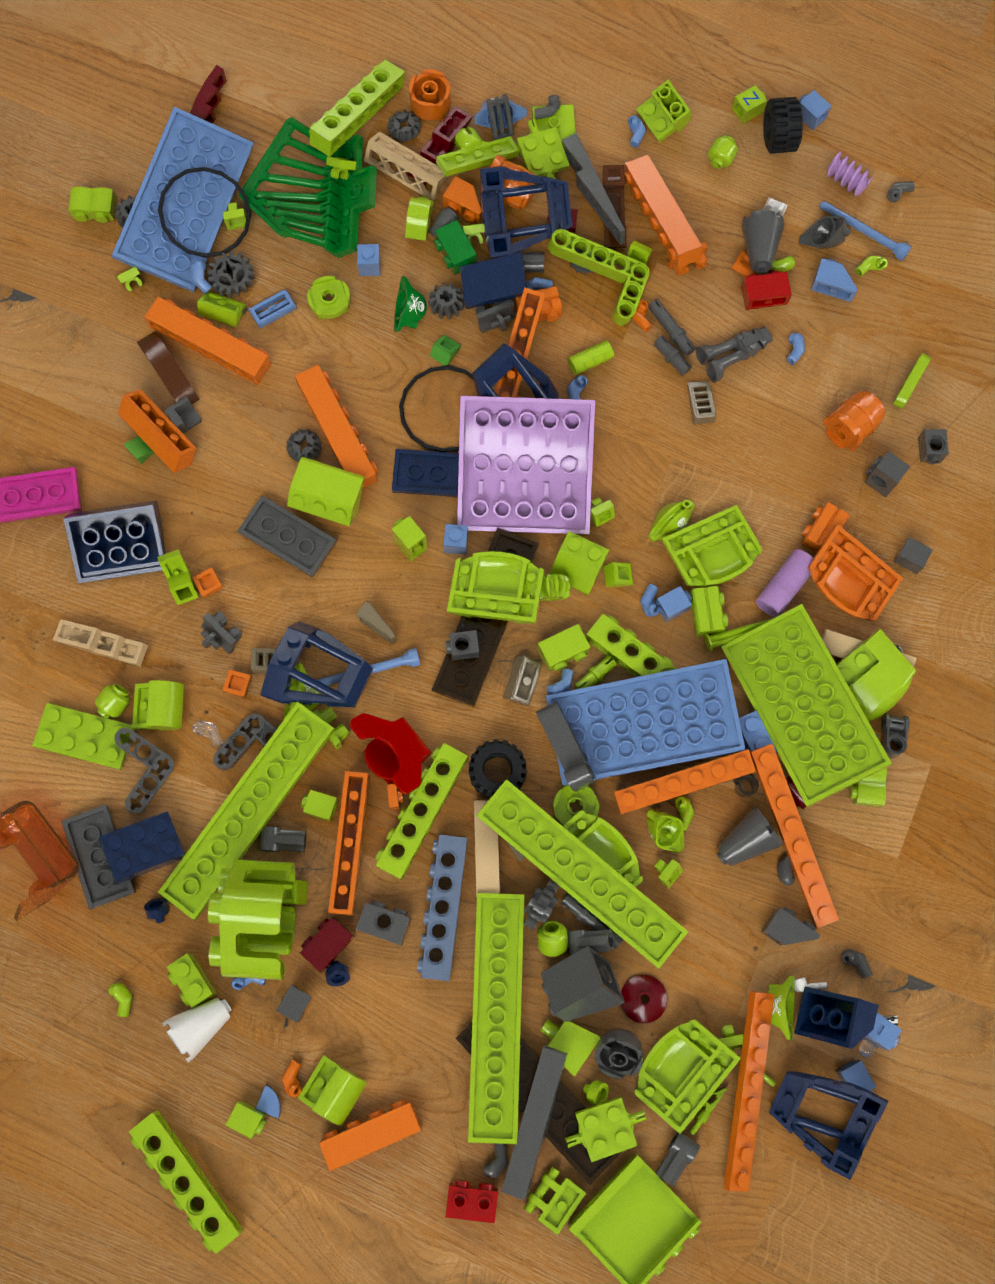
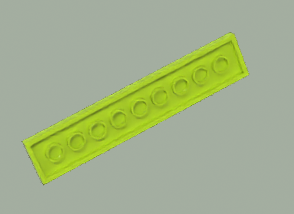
(246, 809)
(582, 873)
(496, 1019)

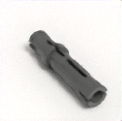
(677, 334)
(587, 917)

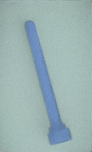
(899, 249)
(410, 659)

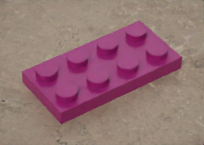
(39, 494)

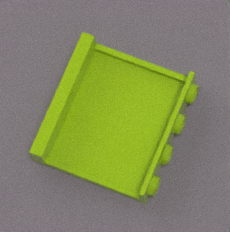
(635, 1223)

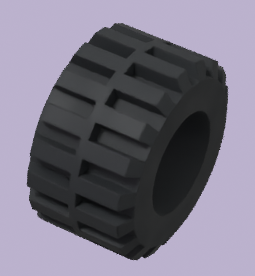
(783, 125)
(493, 750)

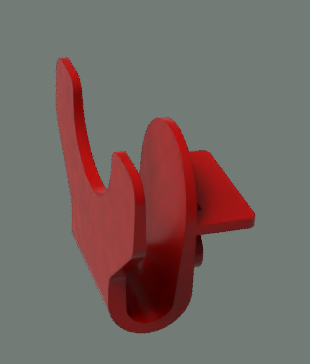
(394, 752)

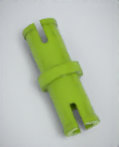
(597, 673)

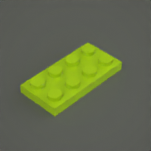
(81, 736)

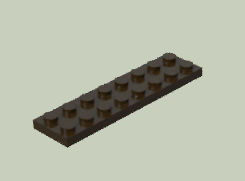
(465, 677)
(563, 1118)

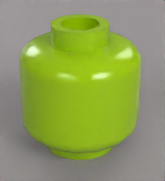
(722, 152)
(112, 701)
(552, 939)

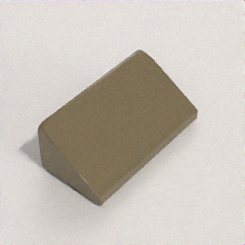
(522, 680)

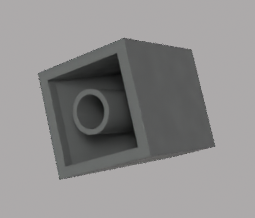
(581, 985)

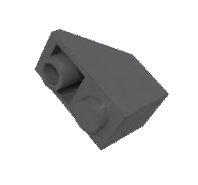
(786, 929)

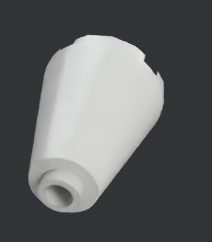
(197, 1026)

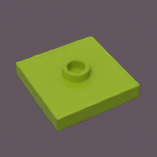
(562, 120)

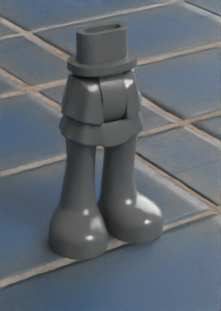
(745, 345)

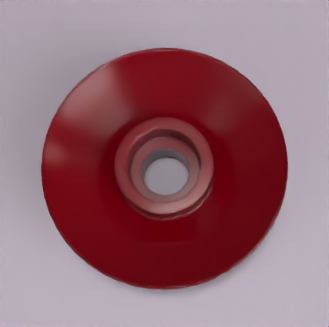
(632, 992)

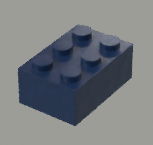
(141, 847)

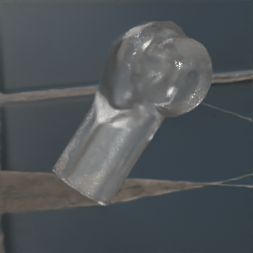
(209, 730)

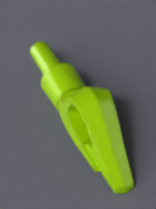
(705, 1113)

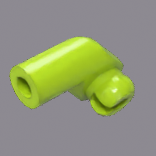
(871, 263)
(784, 264)
(123, 997)

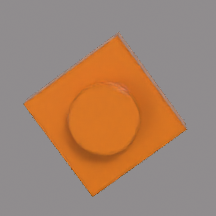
(742, 264)
(207, 582)
(237, 683)
(394, 796)

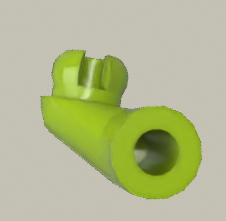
(685, 810)

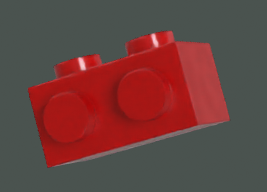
(766, 290)
(471, 1201)

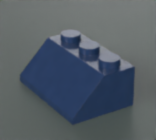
(835, 1017)

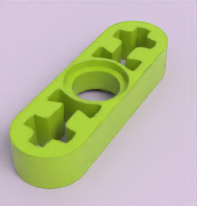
(911, 381)

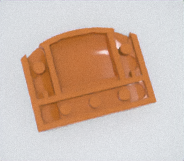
(853, 576)

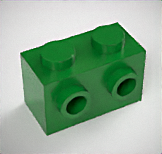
(454, 246)

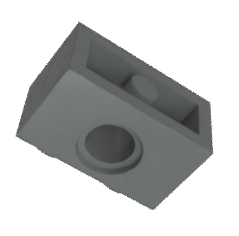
(886, 473)
(369, 922)

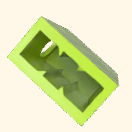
(571, 1040)

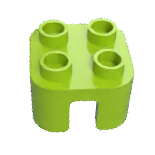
(252, 919)

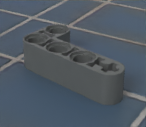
(575, 765)

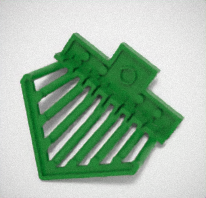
(339, 200)

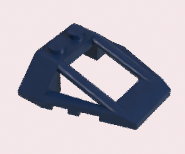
(492, 195)
(504, 360)
(282, 665)
(857, 1131)

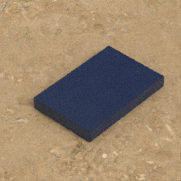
(493, 280)
(426, 473)

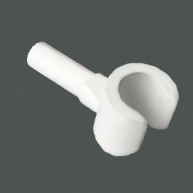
(801, 983)

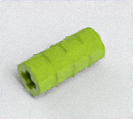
(590, 357)

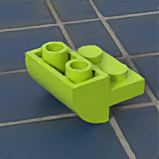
(665, 111)
(158, 705)
(332, 1091)

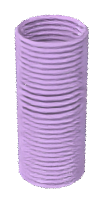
(789, 577)

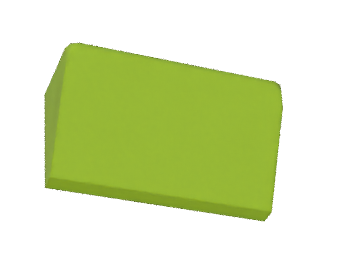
(220, 308)

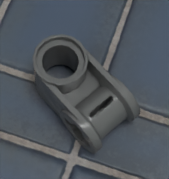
(894, 730)

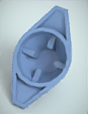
(482, 117)

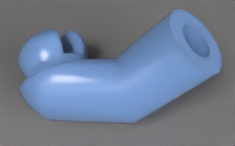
(637, 129)
(197, 276)
(539, 283)
(647, 602)
(563, 685)
(239, 983)

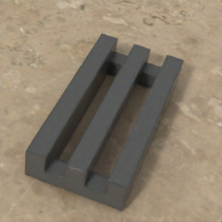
(496, 102)

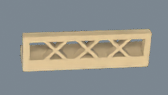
(405, 161)

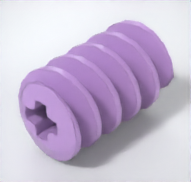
(848, 174)

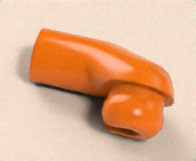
(290, 1079)

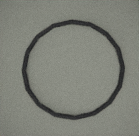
(180, 245)
(403, 400)

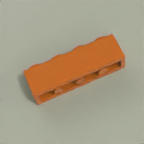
(157, 430)
(370, 1135)

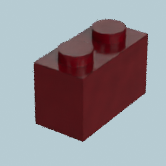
(326, 944)

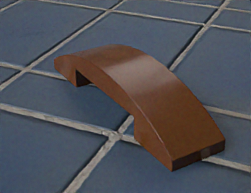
(614, 186)
(167, 368)

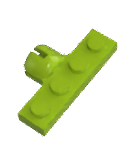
(474, 152)

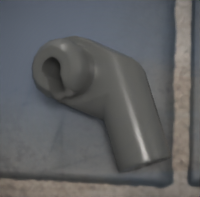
(550, 109)
(898, 188)
(858, 960)
(498, 1164)

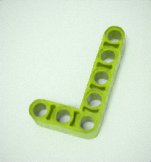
(605, 268)

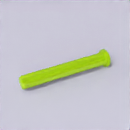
(724, 637)

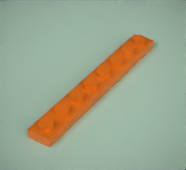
(793, 836)
(749, 1091)

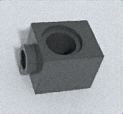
(934, 437)
(470, 638)

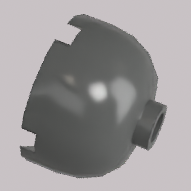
(619, 1053)

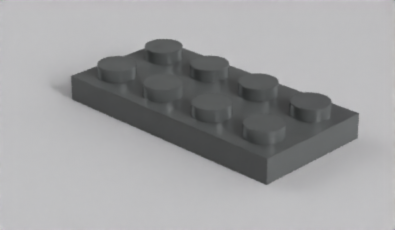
(287, 536)
(94, 873)

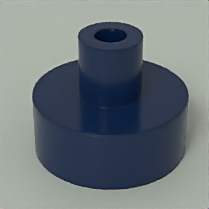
(157, 909)
(337, 974)

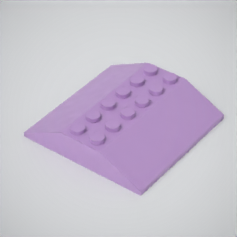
(525, 464)

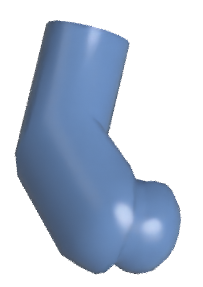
(798, 343)
(576, 387)

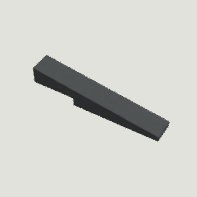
(591, 186)
(534, 1123)

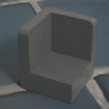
(183, 415)
(913, 555)
(294, 1004)

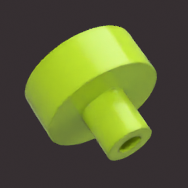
(596, 1092)

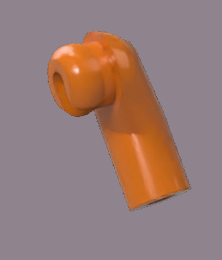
(640, 316)

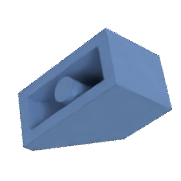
(833, 280)

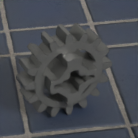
(220, 277)
(541, 905)

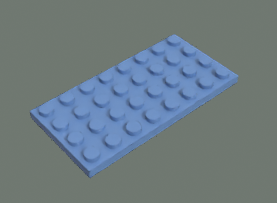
(192, 203)
(654, 719)

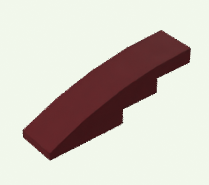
(209, 95)
(444, 135)

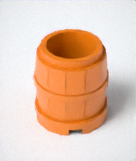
(516, 202)
(854, 420)

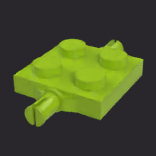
(542, 151)
(605, 1129)

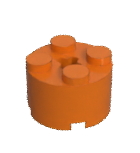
(430, 95)

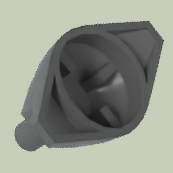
(826, 233)

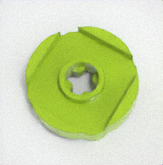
(324, 308)
(566, 795)

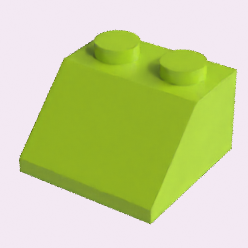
(580, 562)

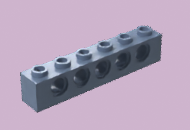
(457, 847)

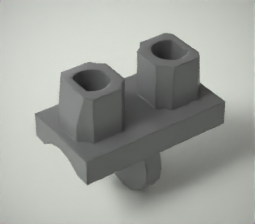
(496, 316)
(216, 635)

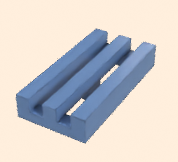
(273, 312)

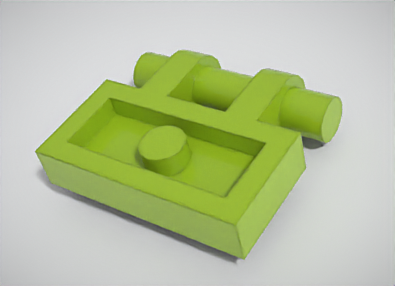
(562, 1203)

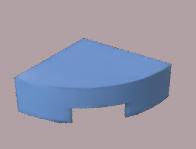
(269, 1102)

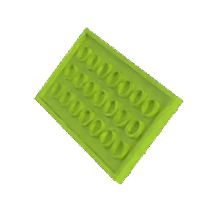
(806, 706)

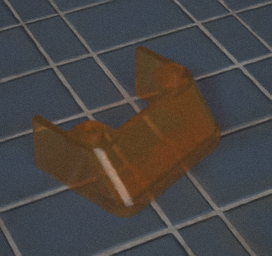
(42, 850)

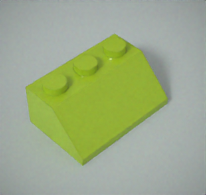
(326, 491)

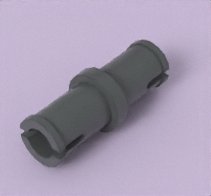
(672, 355)

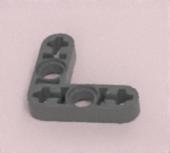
(258, 734)
(150, 762)

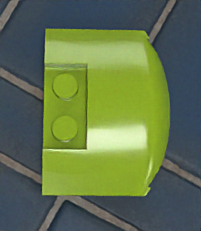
(714, 548)
(496, 587)
(877, 674)
(606, 843)
(684, 1072)

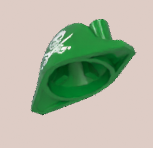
(409, 306)

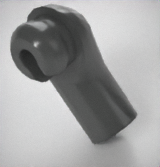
(785, 871)

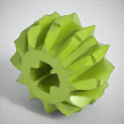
(555, 587)

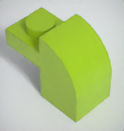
(419, 218)
(178, 577)

